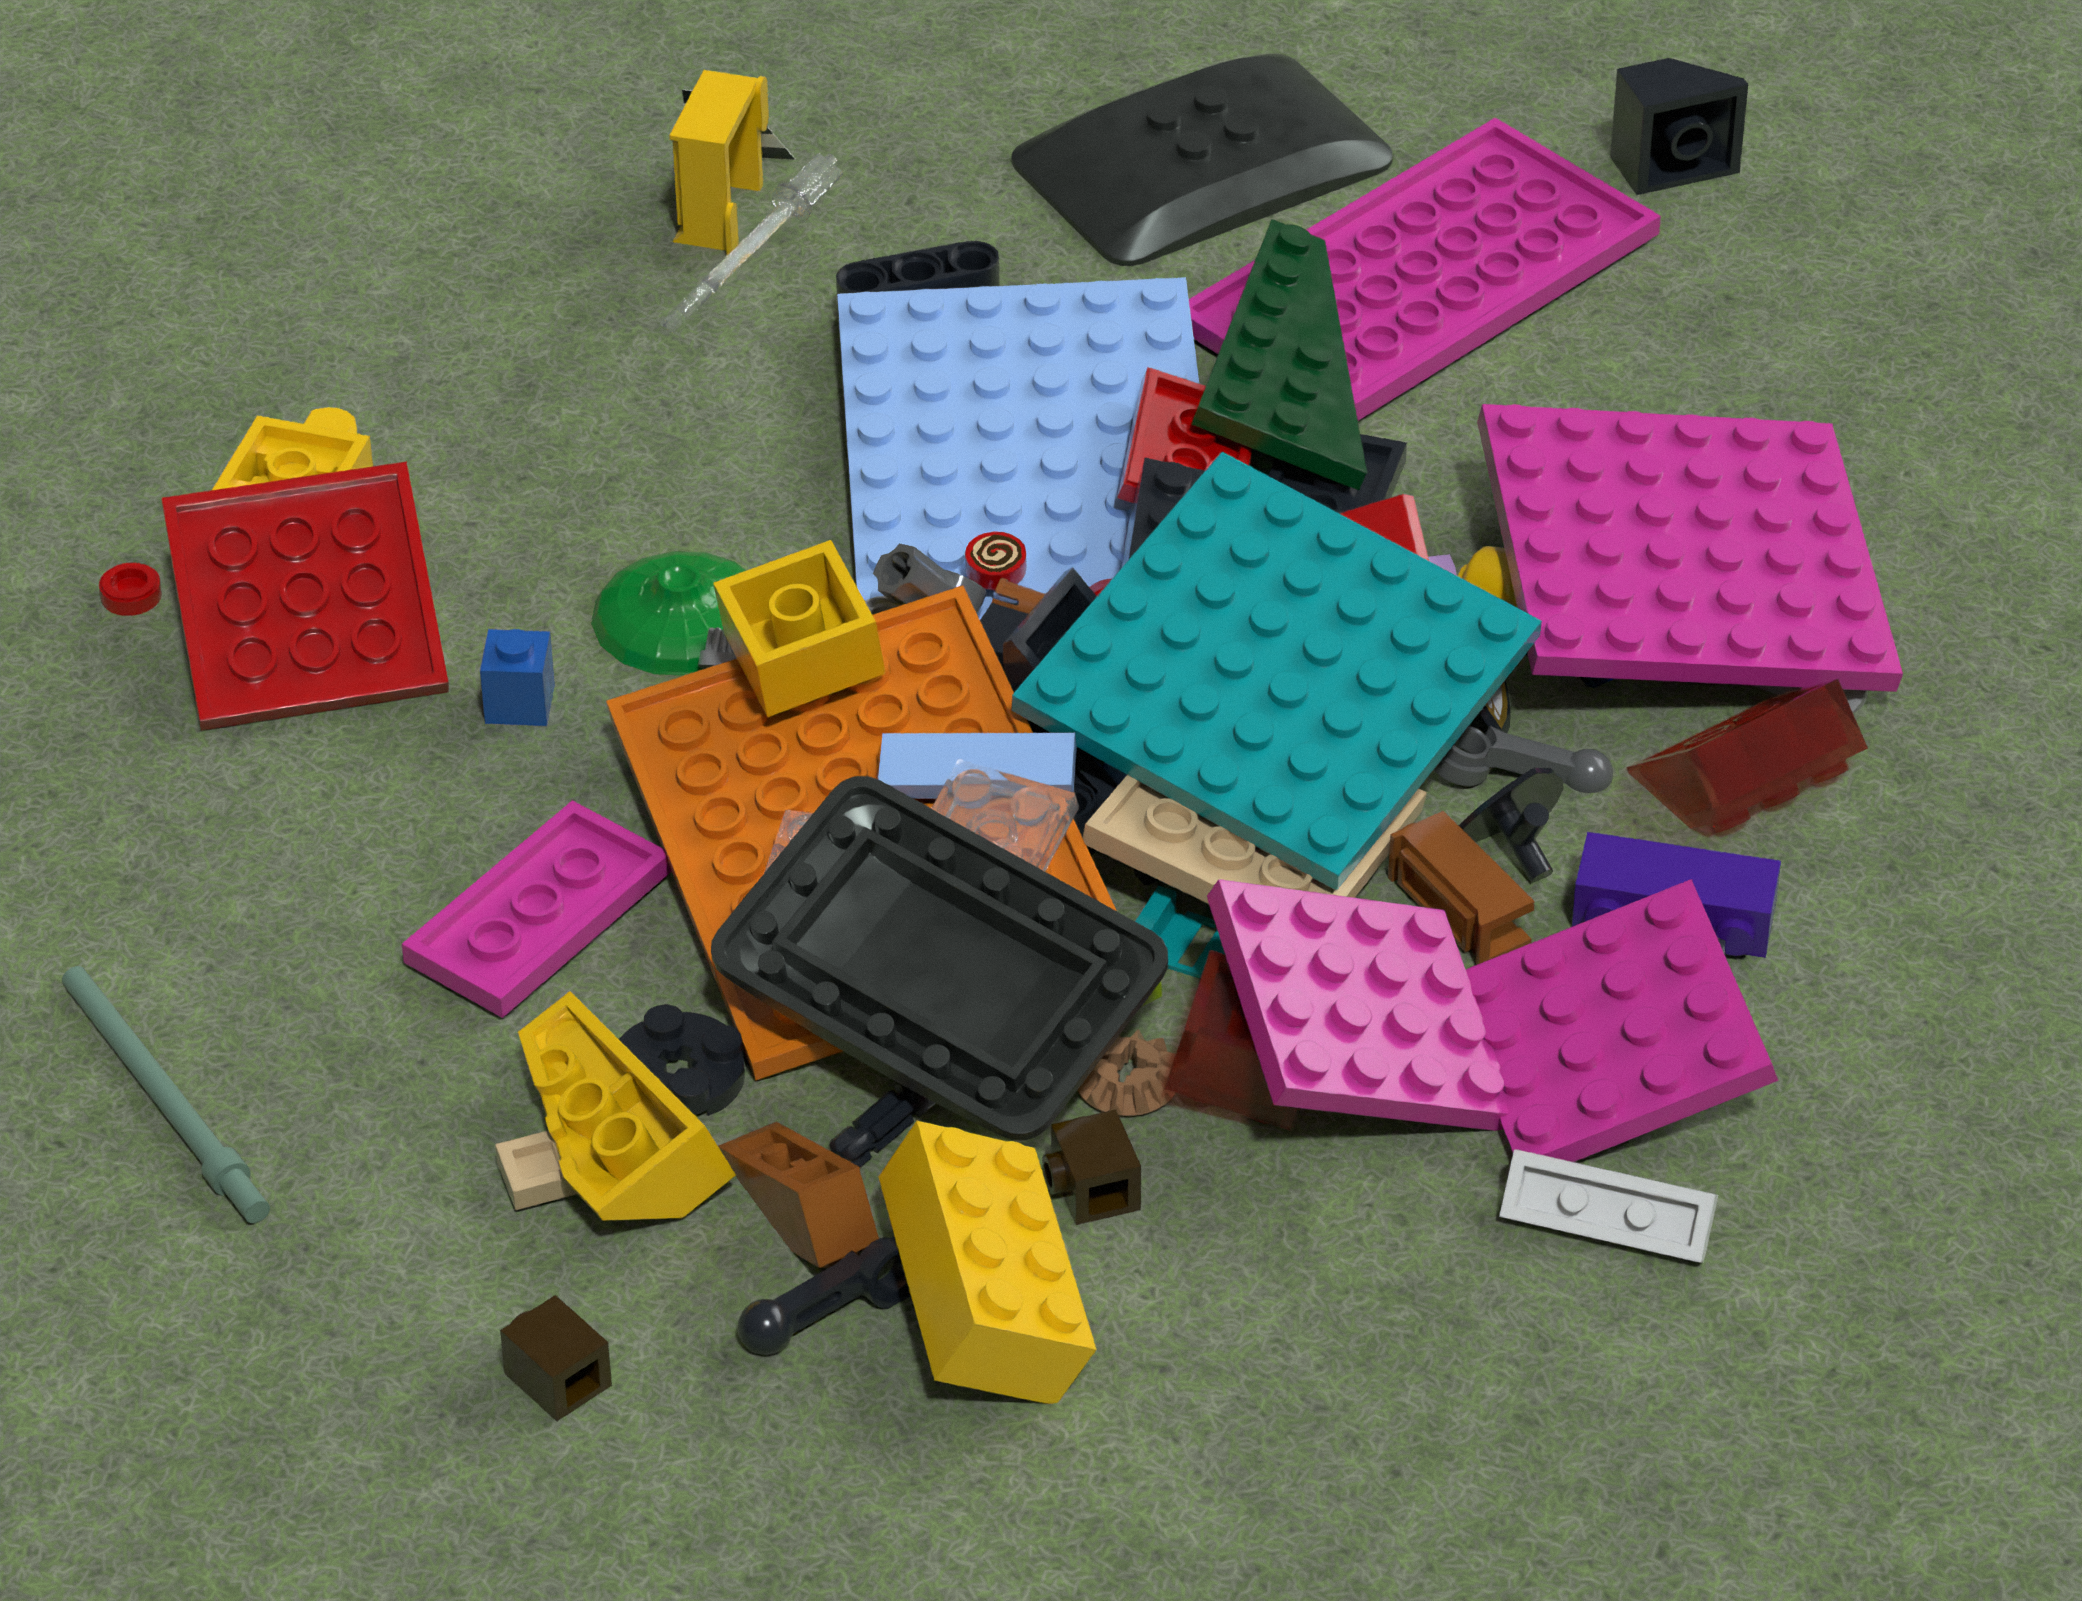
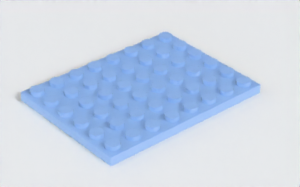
(1001, 418)

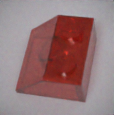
(1218, 1056)

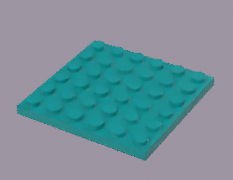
(1278, 669)

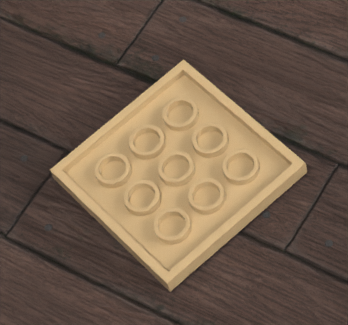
(1193, 852)

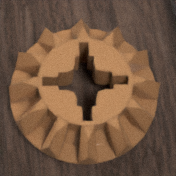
(1142, 1089)

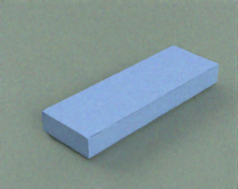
(923, 761)

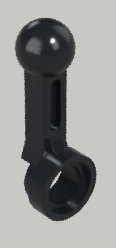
(769, 1324)

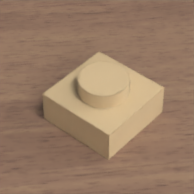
(532, 1170)

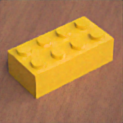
(986, 1264)

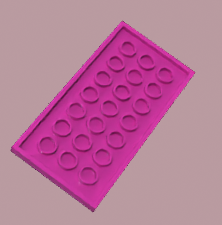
(1453, 256)

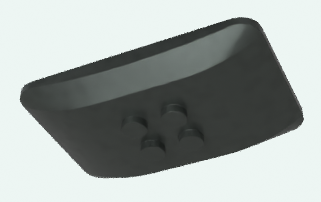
(1199, 157)
(939, 958)

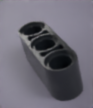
(939, 267)

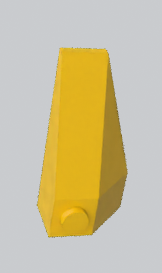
(614, 1123)

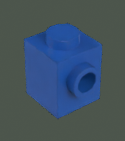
(517, 677)

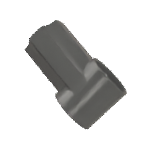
(911, 575)

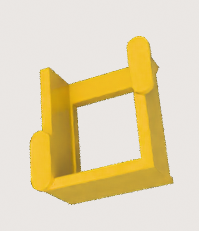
(716, 150)

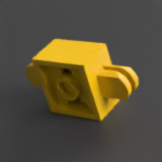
(290, 450)

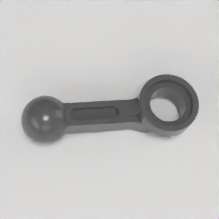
(1581, 770)

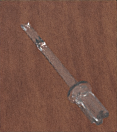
(790, 201)

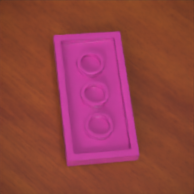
(536, 908)

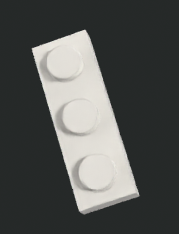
(1609, 1205)

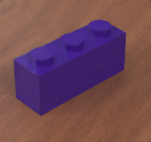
(1734, 888)

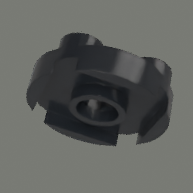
(702, 1041)

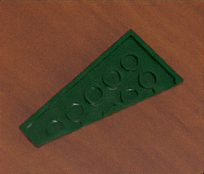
(1285, 365)

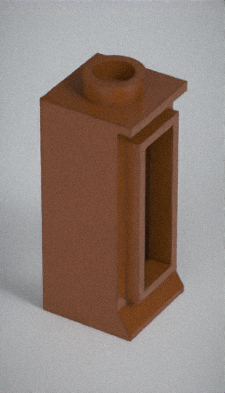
(1452, 873)

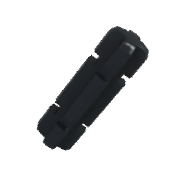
(879, 1124)

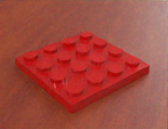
(304, 595)

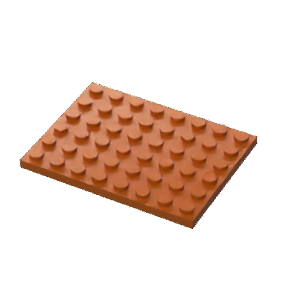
(726, 773)

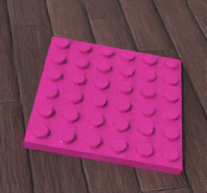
(1686, 548)

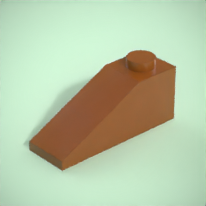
(804, 1192)

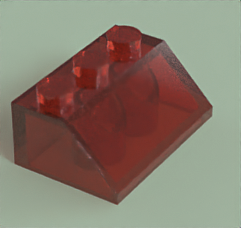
(1754, 757)

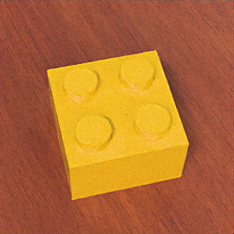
(799, 628)

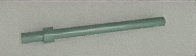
(220, 1164)

